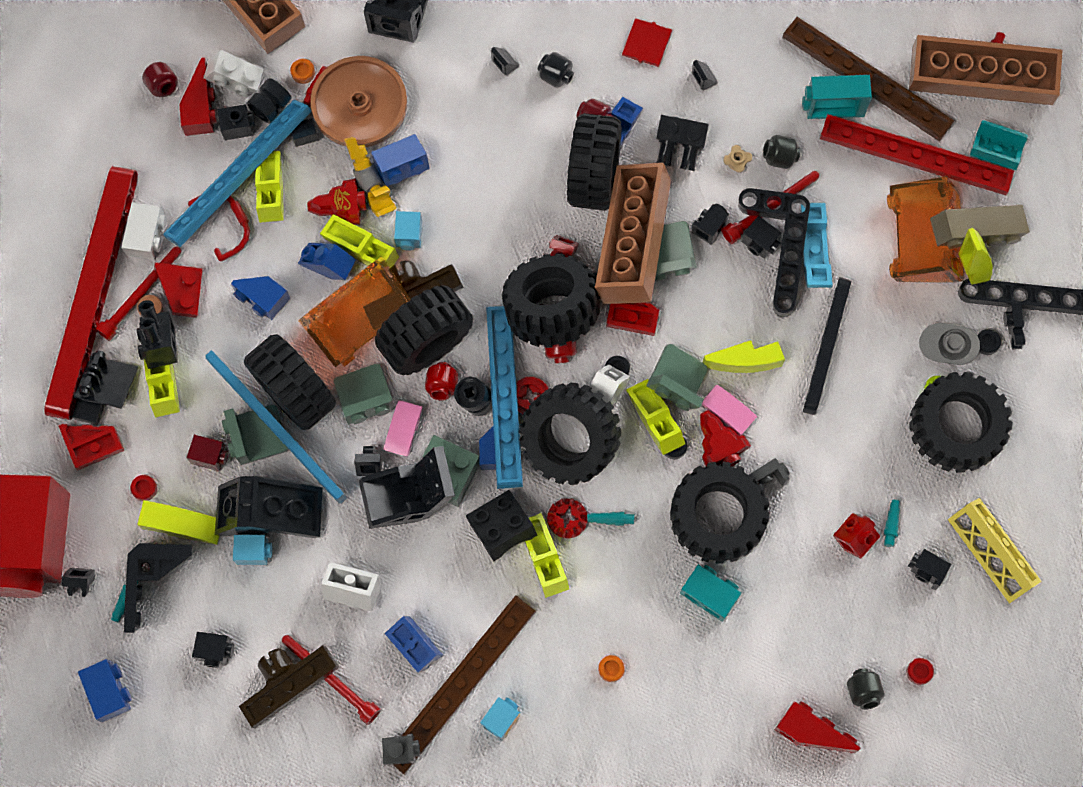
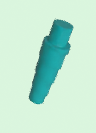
(611, 518)
(892, 526)
(120, 606)

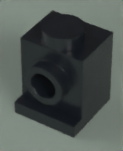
(710, 223)
(929, 568)

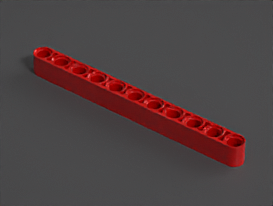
(91, 291)

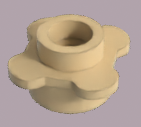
(737, 165)

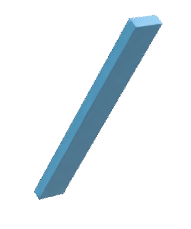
(237, 173)
(504, 400)
(276, 427)

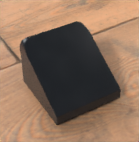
(503, 60)
(703, 75)
(305, 133)

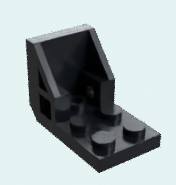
(395, 18)
(407, 491)
(268, 505)
(162, 560)

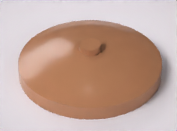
(359, 100)

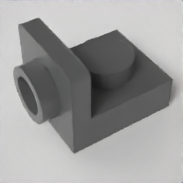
(765, 473)
(400, 750)

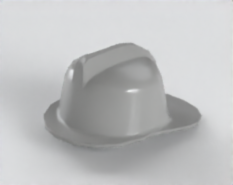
(949, 343)

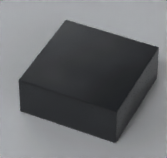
(87, 412)

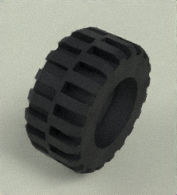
(593, 161)
(556, 322)
(423, 330)
(290, 381)
(983, 400)
(549, 454)
(727, 480)

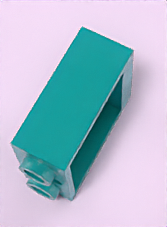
(837, 96)

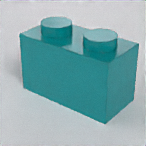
(711, 592)

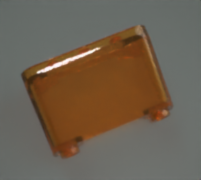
(918, 252)
(354, 312)

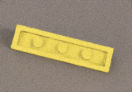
(1002, 546)

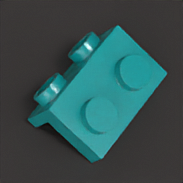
(998, 145)

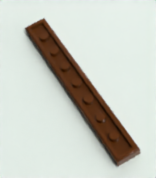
(882, 87)
(468, 674)

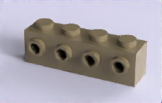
(992, 223)

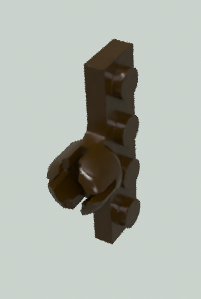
(415, 284)
(286, 682)

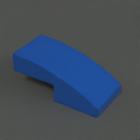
(628, 114)

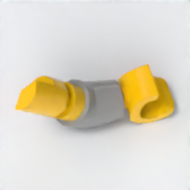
(369, 179)

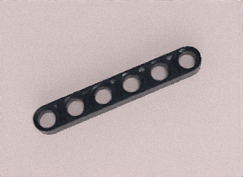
(1031, 292)
(827, 346)

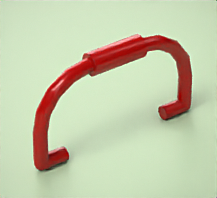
(243, 220)

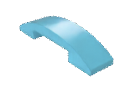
(815, 253)

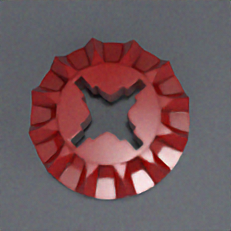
(535, 385)
(574, 527)

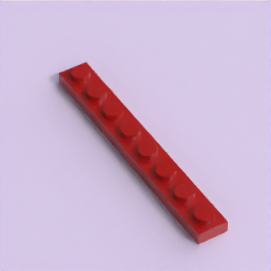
(917, 154)

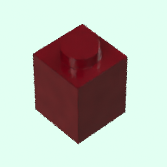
(207, 453)

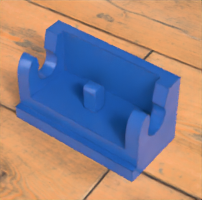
(413, 643)

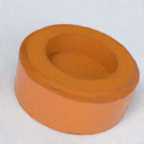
(302, 71)
(611, 668)

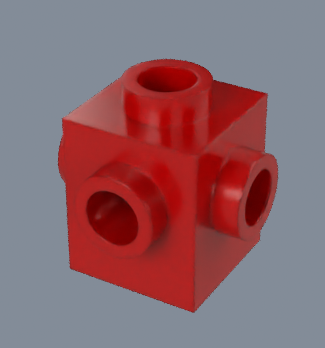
(857, 535)

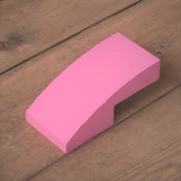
(729, 409)
(402, 428)

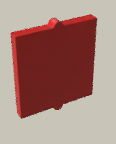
(647, 42)

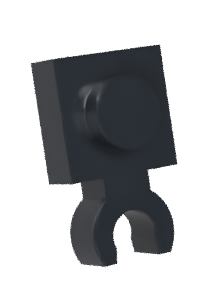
(1014, 320)

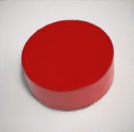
(143, 488)
(920, 671)

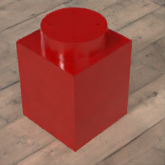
(31, 534)

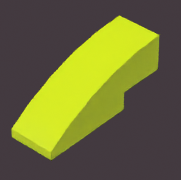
(270, 189)
(358, 242)
(975, 258)
(746, 359)
(162, 390)
(656, 417)
(178, 522)
(546, 559)

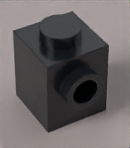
(236, 122)
(762, 238)
(212, 649)

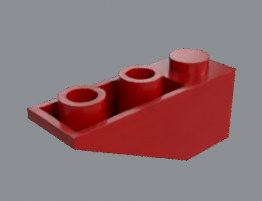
(196, 105)
(808, 730)

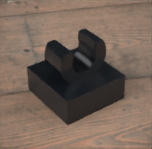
(368, 462)
(78, 578)

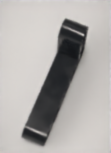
(789, 243)

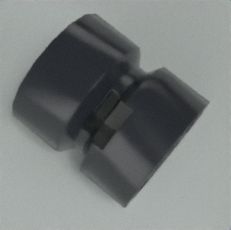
(267, 102)
(473, 396)

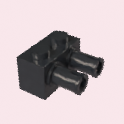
(681, 131)
(156, 336)

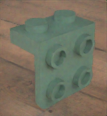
(675, 251)
(678, 378)
(364, 394)
(251, 436)

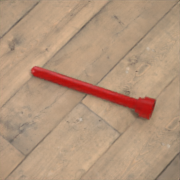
(733, 232)
(108, 327)
(366, 710)

